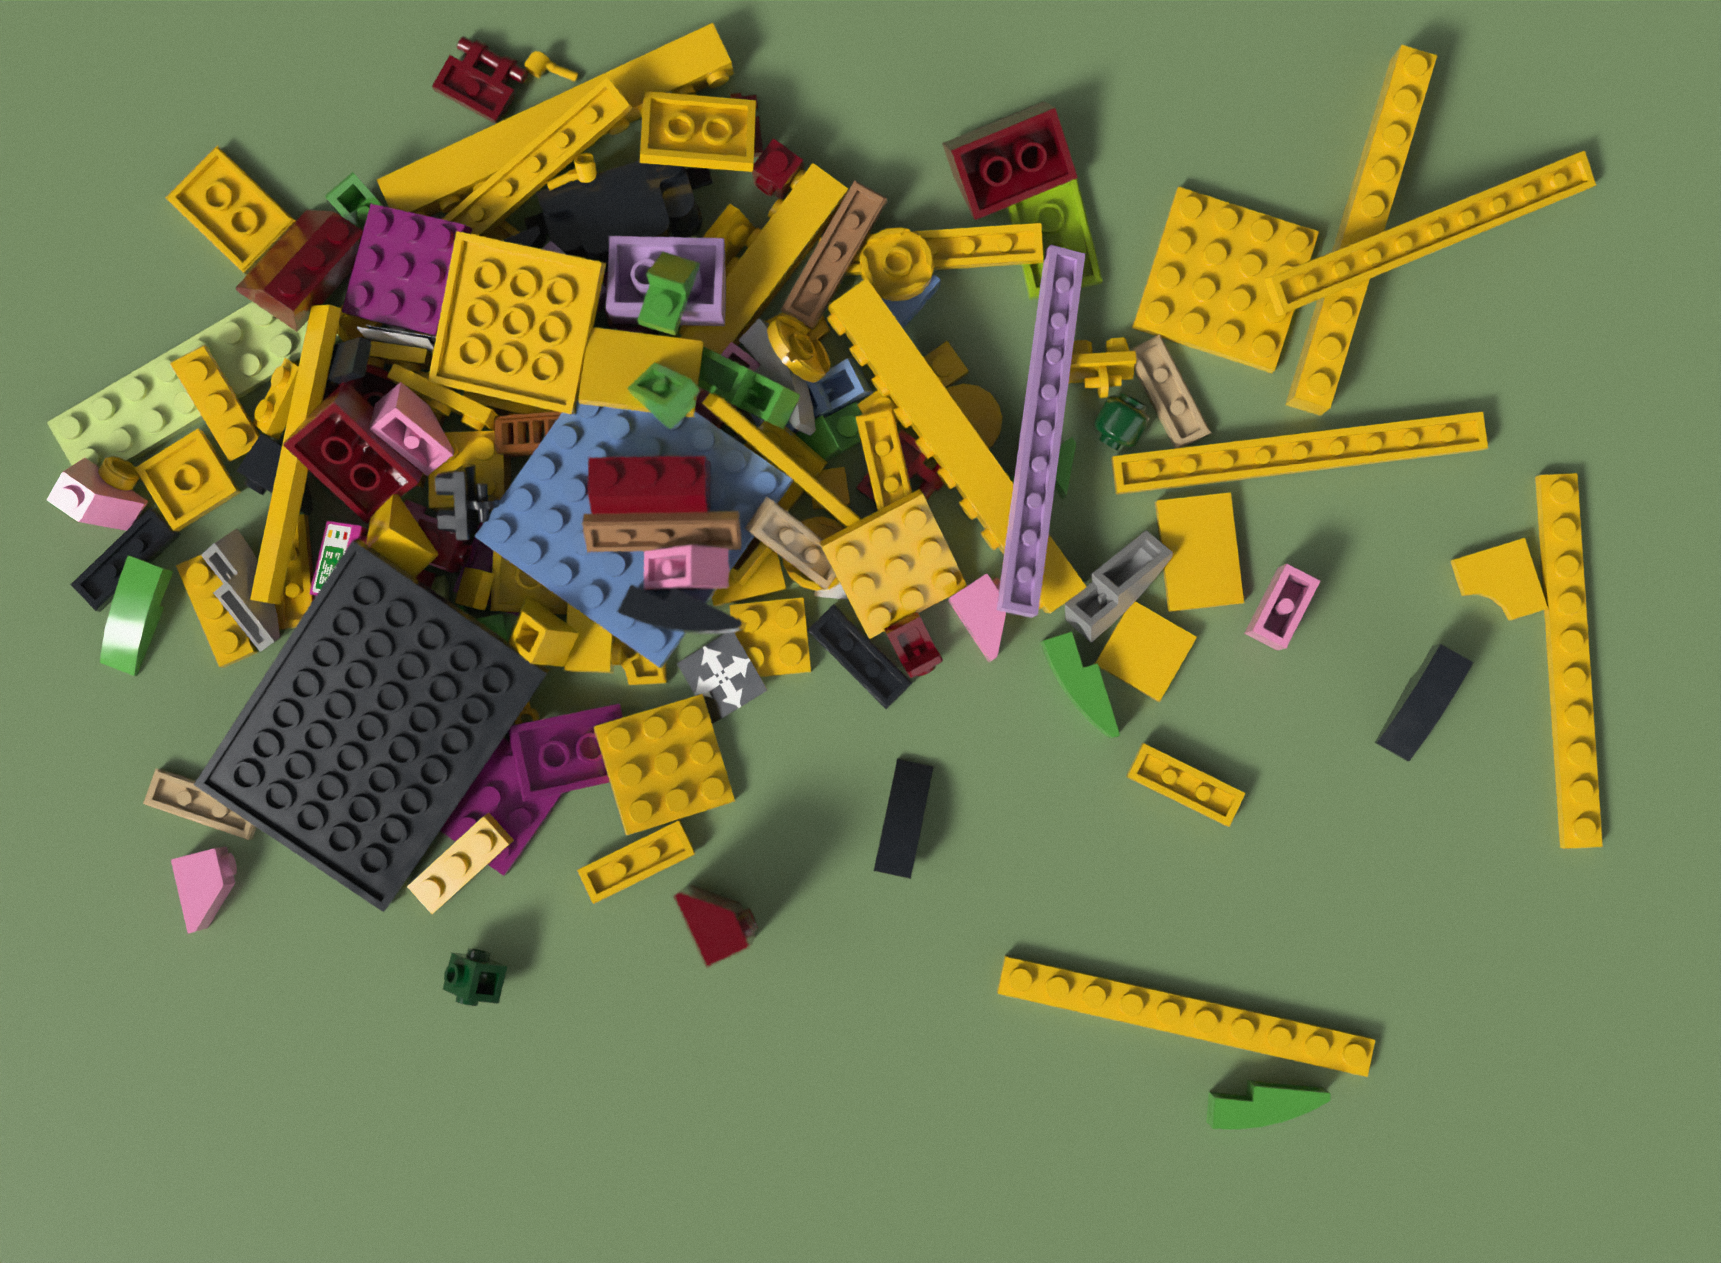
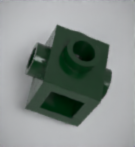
(474, 977)

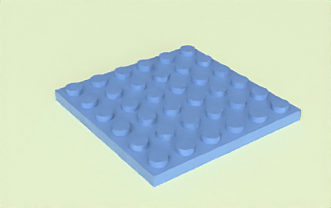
(545, 505)

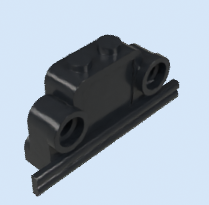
(621, 202)

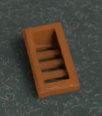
(511, 432)

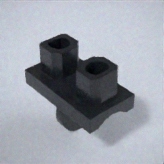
(470, 501)

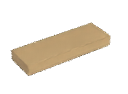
(1169, 393)
(791, 541)
(180, 797)

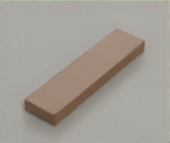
(834, 254)
(661, 531)

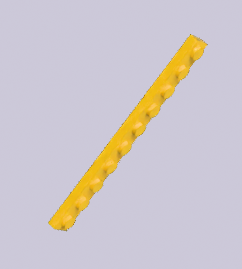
(528, 171)
(1429, 233)
(1299, 453)
(1568, 661)
(1186, 1016)

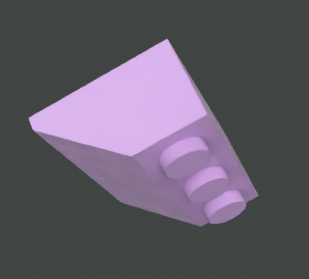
(628, 283)

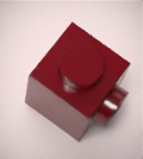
(776, 170)

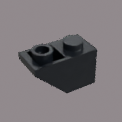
(261, 469)

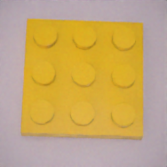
(893, 563)
(664, 764)

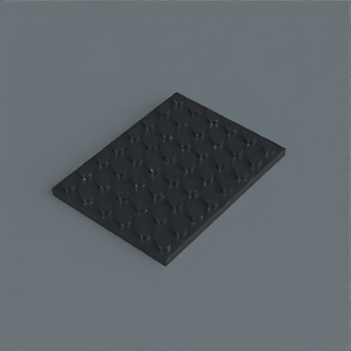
(370, 725)

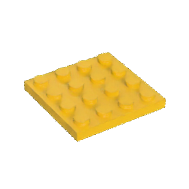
(1211, 277)
(516, 322)

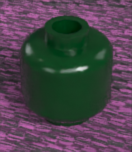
(1121, 421)

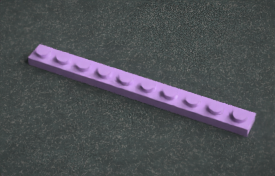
(1041, 432)

